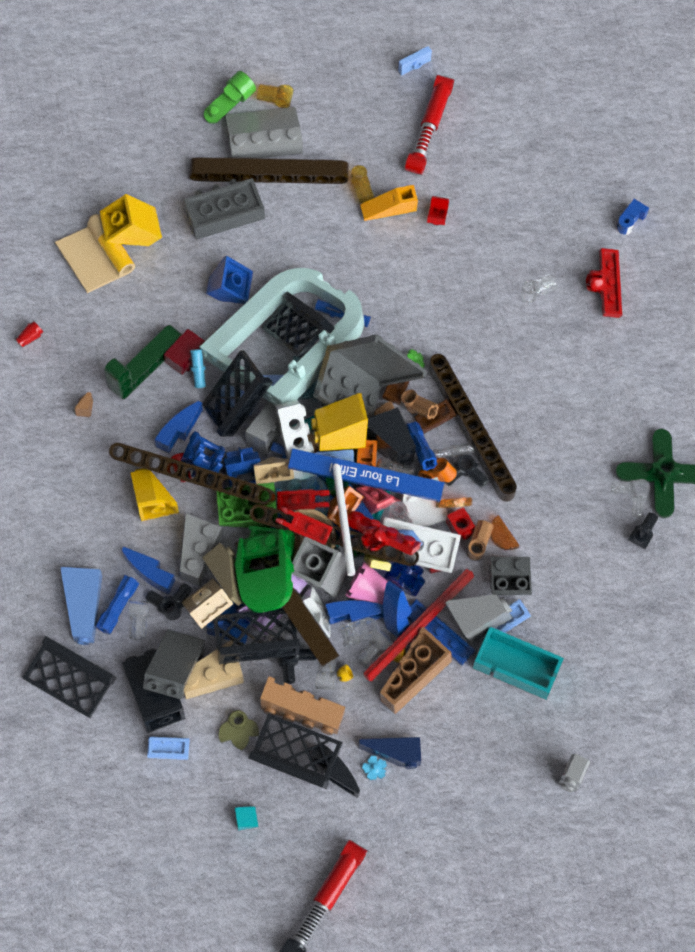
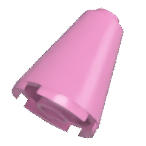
(367, 585)

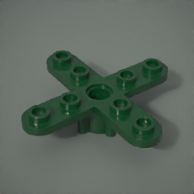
(653, 473)

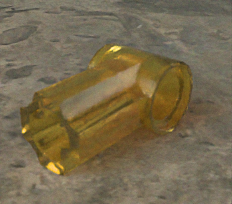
(279, 95)
(361, 185)

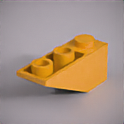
(391, 203)

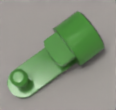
(237, 89)

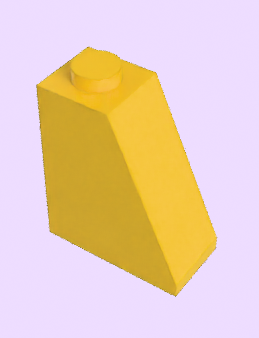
(152, 496)

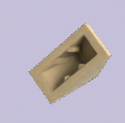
(273, 470)

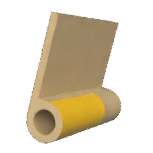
(93, 258)

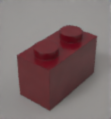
(179, 353)

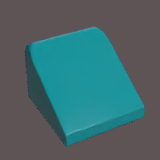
(246, 818)

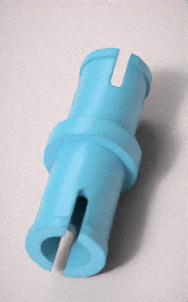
(198, 368)

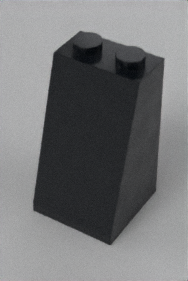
(155, 708)

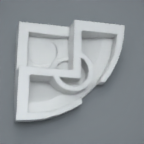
(316, 607)

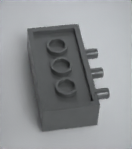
(224, 208)

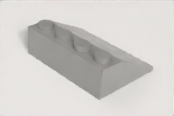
(264, 133)

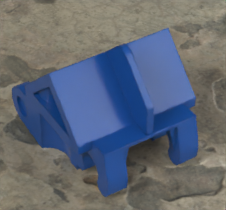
(195, 456)
(241, 462)

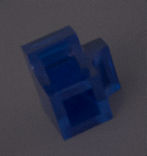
(406, 578)

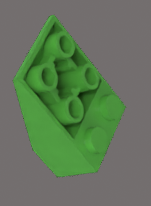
(236, 511)

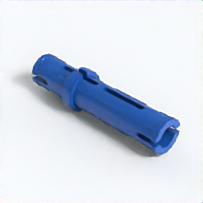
(322, 306)

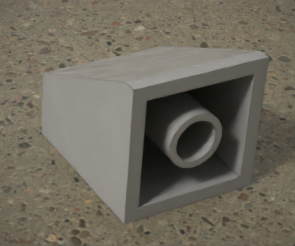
(320, 566)
(479, 613)

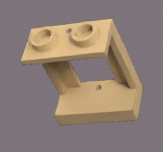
(208, 604)

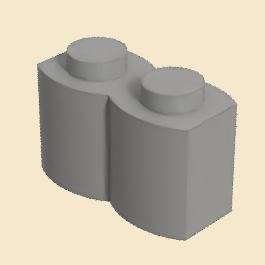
(574, 773)

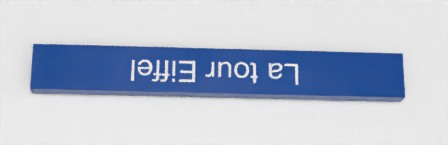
(367, 475)

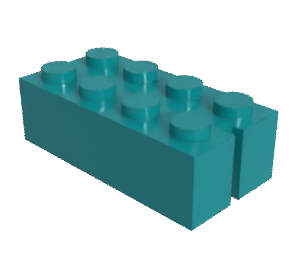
(518, 663)

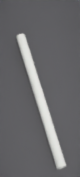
(343, 520)

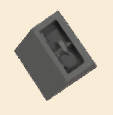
(510, 575)

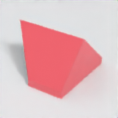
(375, 498)

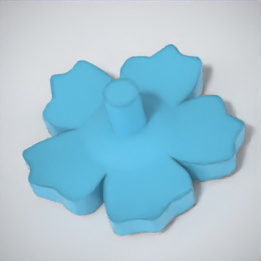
(374, 768)

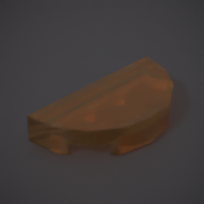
(454, 502)
(502, 536)

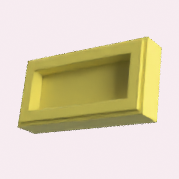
(376, 562)

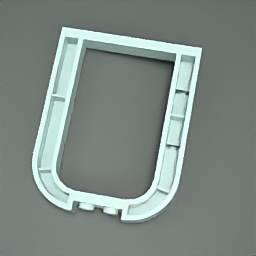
(266, 302)

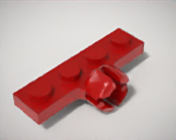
(607, 282)
(379, 535)

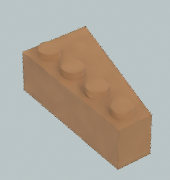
(415, 670)
(301, 707)

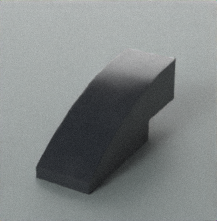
(340, 774)

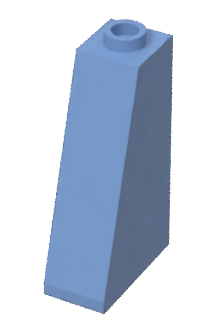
(82, 597)

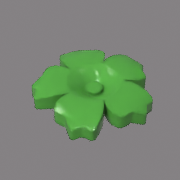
(418, 358)

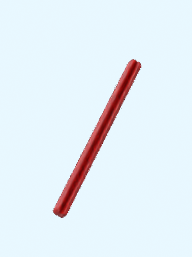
(414, 629)

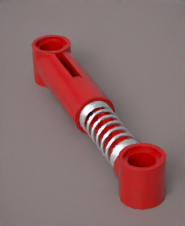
(441, 91)

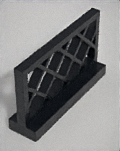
(305, 315)
(243, 405)
(255, 650)
(73, 660)
(285, 765)

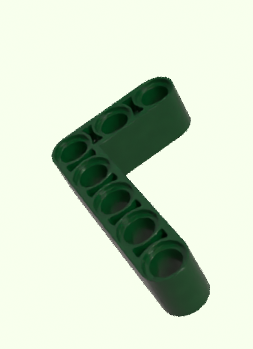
(127, 378)

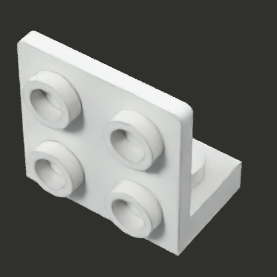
(423, 511)

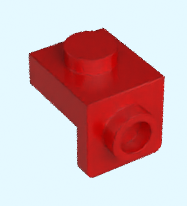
(438, 210)

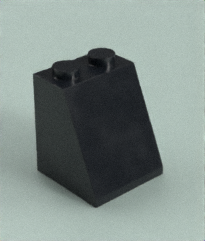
(392, 436)

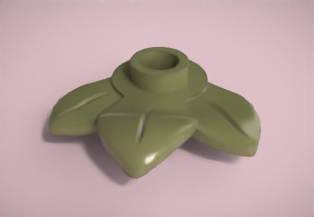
(238, 733)

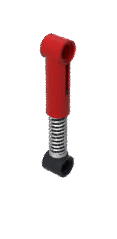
(328, 894)

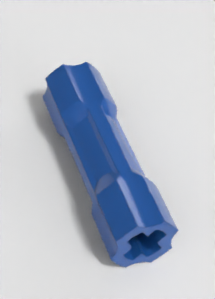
(425, 455)
(110, 617)

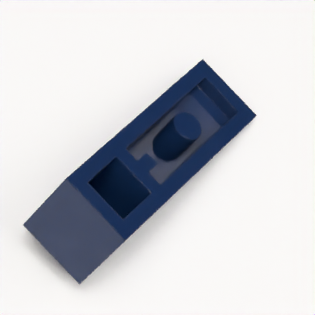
(399, 751)

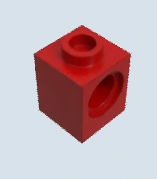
(460, 516)

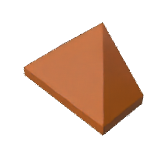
(352, 501)

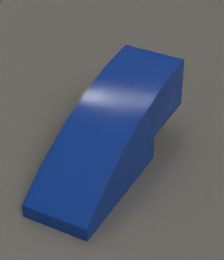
(178, 427)
(149, 570)
(395, 609)
(353, 611)

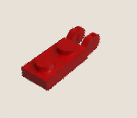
(301, 499)
(306, 526)

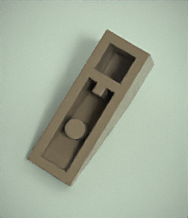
(222, 565)

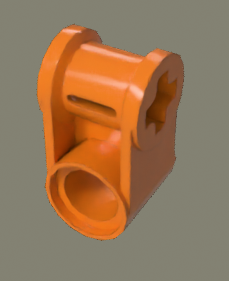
(444, 471)

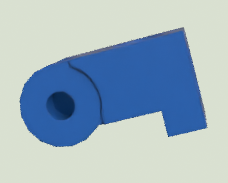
(632, 213)

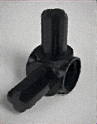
(473, 472)
(643, 533)
(164, 603)
(288, 664)

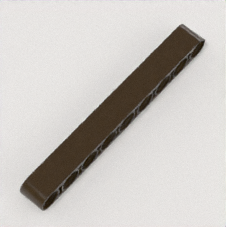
(269, 170)
(476, 434)
(183, 470)
(267, 519)

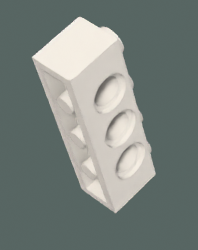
(285, 414)

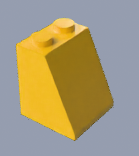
(130, 222)
(341, 424)

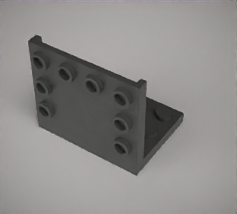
(363, 368)

